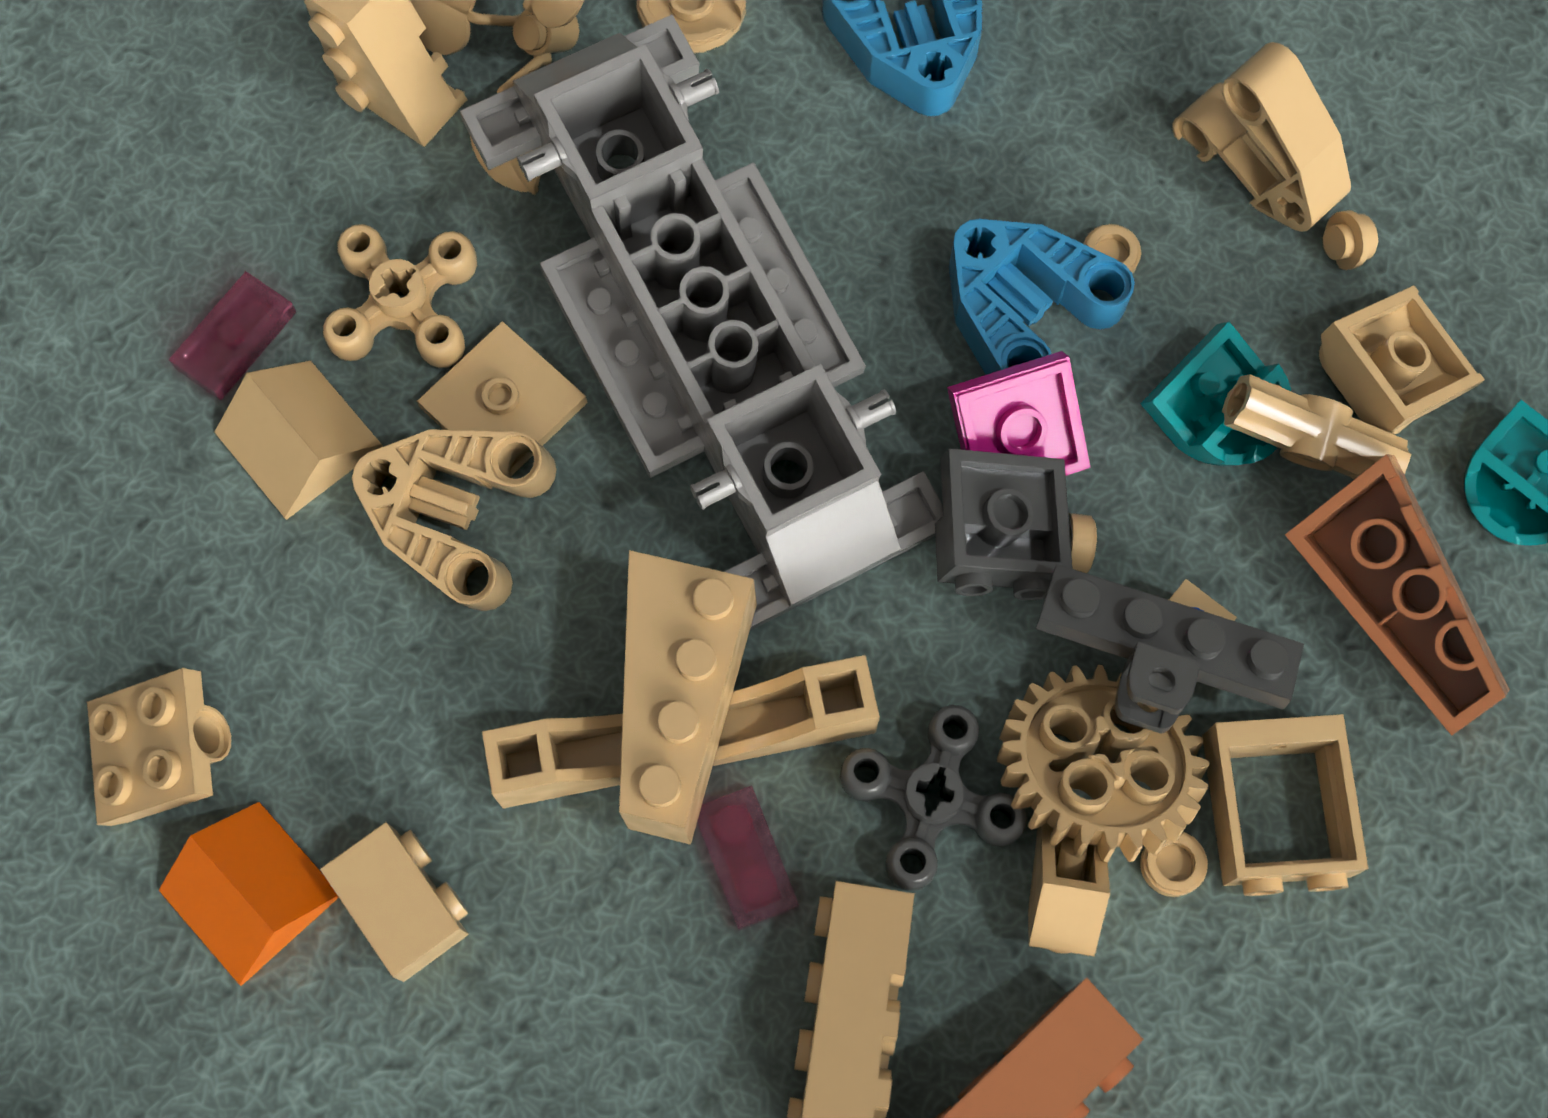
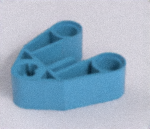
(907, 72)
(1020, 280)

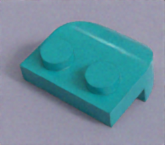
(1193, 395)
(1509, 478)

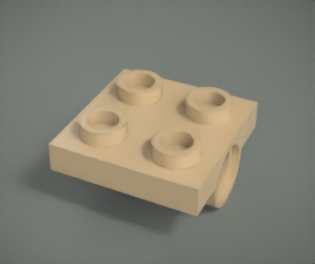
(154, 747)

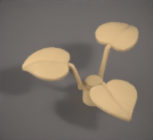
(538, 30)

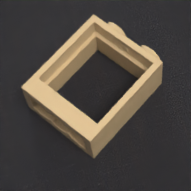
(1284, 736)

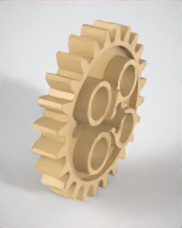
(1102, 765)

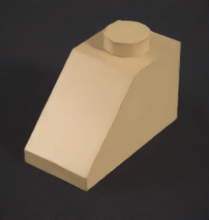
(1066, 896)

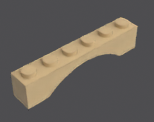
(776, 716)

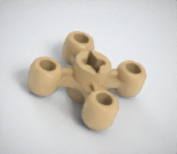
(366, 257)

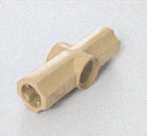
(1309, 428)

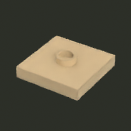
(504, 389)

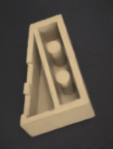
(384, 63)

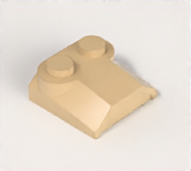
(1395, 361)

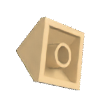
(293, 434)

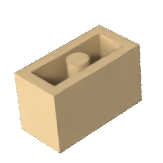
(396, 900)

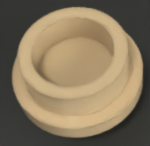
(1350, 239)

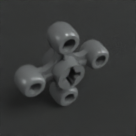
(901, 788)

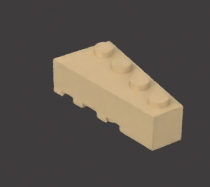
(679, 678)
(855, 1003)

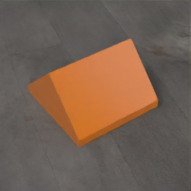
(246, 889)

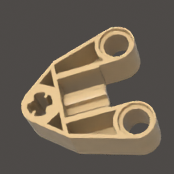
(1272, 137)
(468, 455)

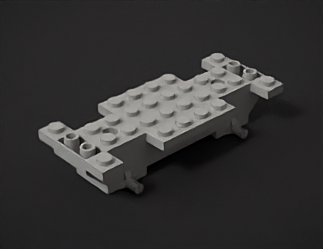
(705, 314)

